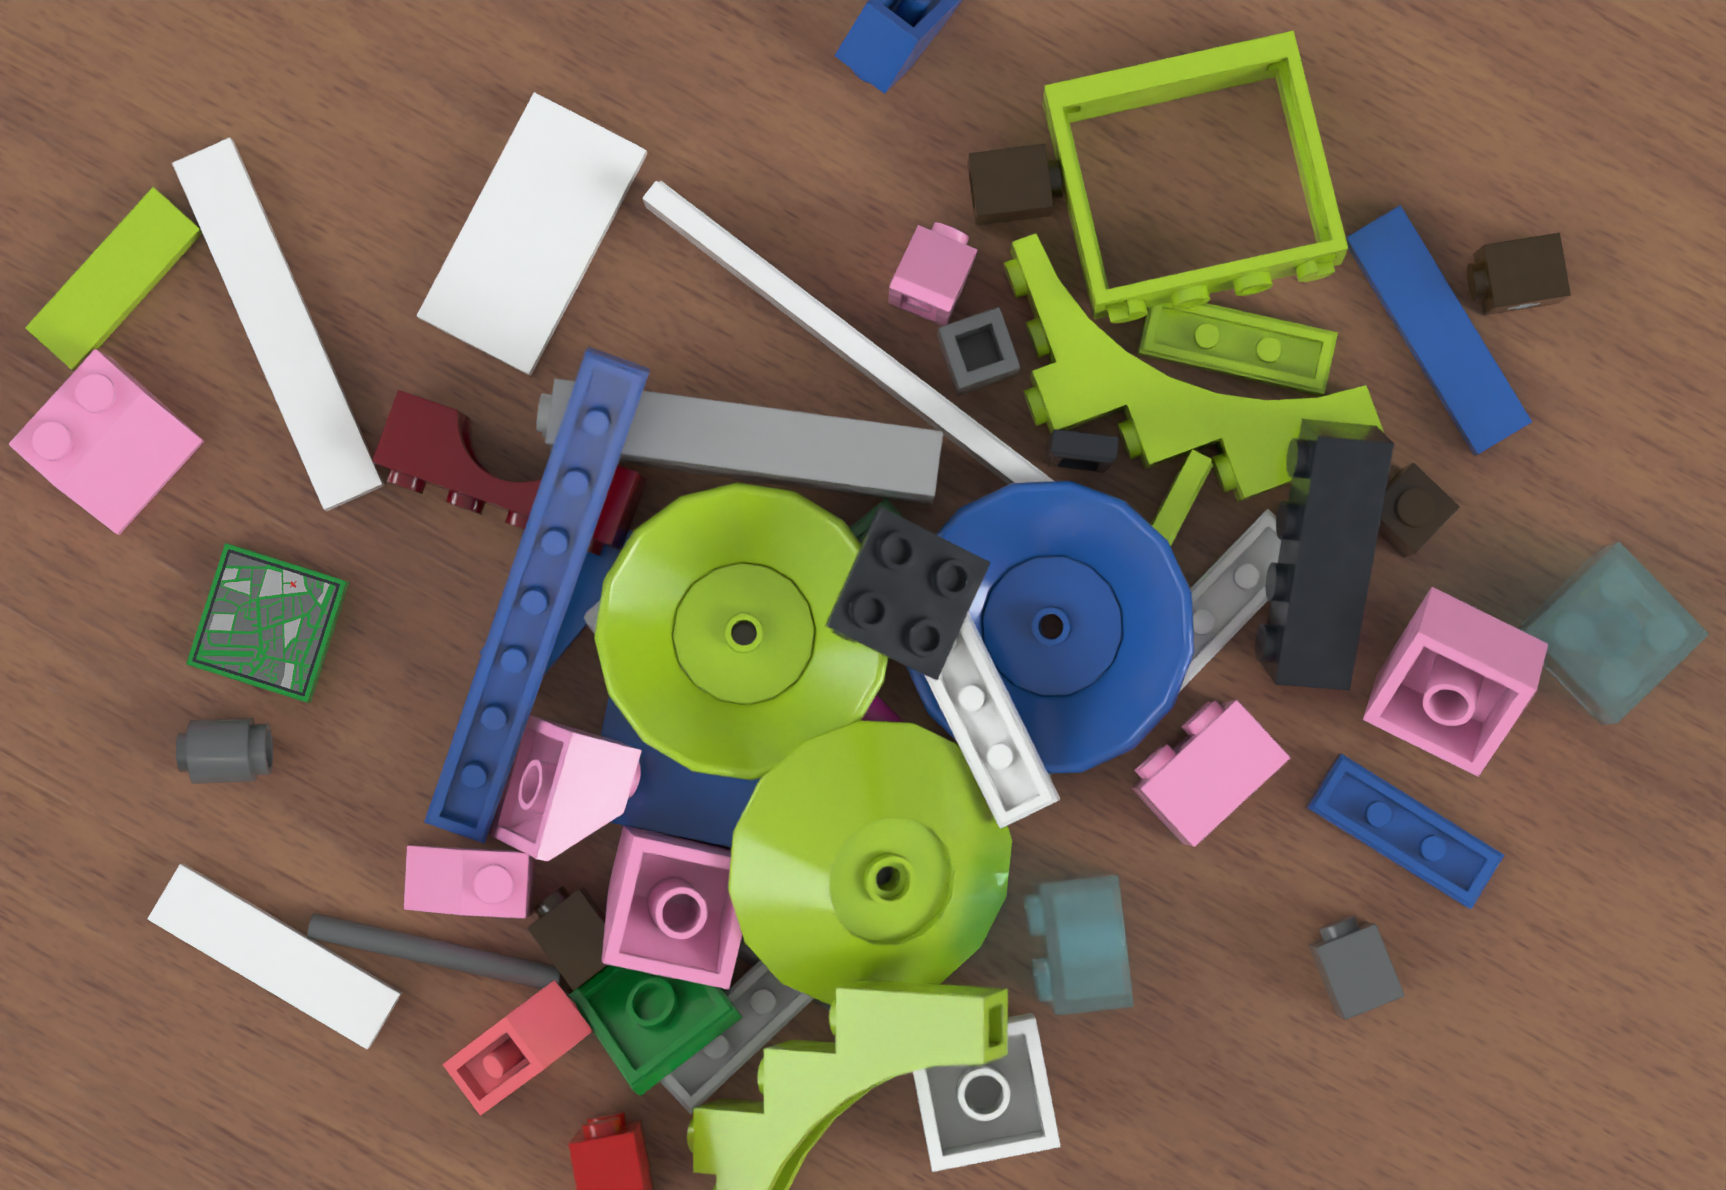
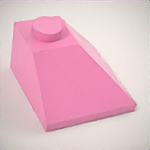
(563, 787)

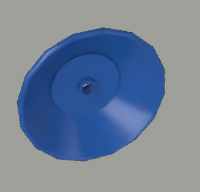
(1120, 610)

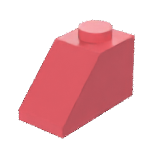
(518, 1047)

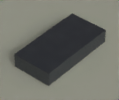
(1081, 450)

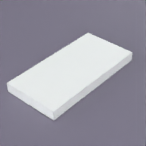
(532, 234)

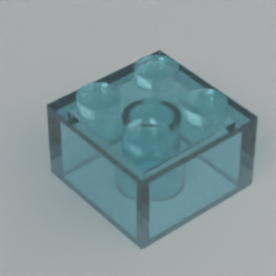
(1613, 633)
(1080, 943)

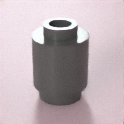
(225, 750)

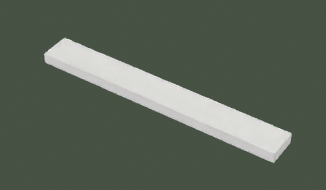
(840, 336)

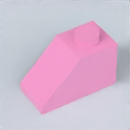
(932, 273)
(469, 881)

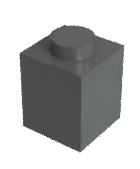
(978, 351)
(1355, 967)

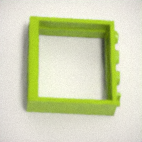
(1175, 79)

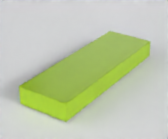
(114, 279)
(1240, 345)

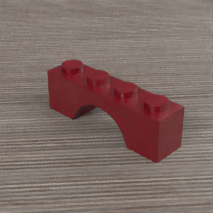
(435, 447)

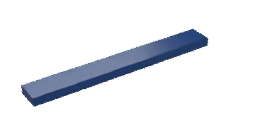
(537, 593)

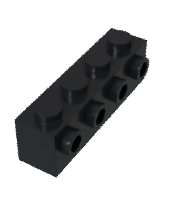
(1324, 554)

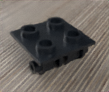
(907, 594)

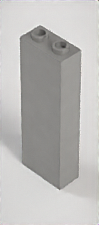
(770, 445)

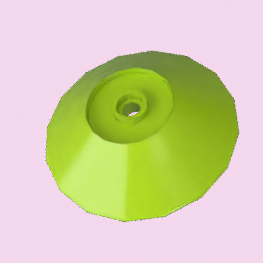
(671, 619)
(826, 828)

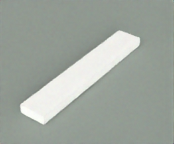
(278, 324)

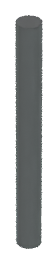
(432, 951)

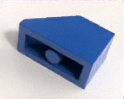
(892, 37)

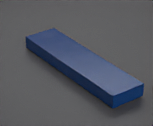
(1437, 330)

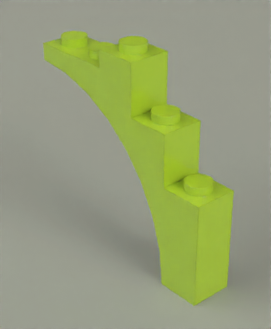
(1163, 415)
(807, 1084)

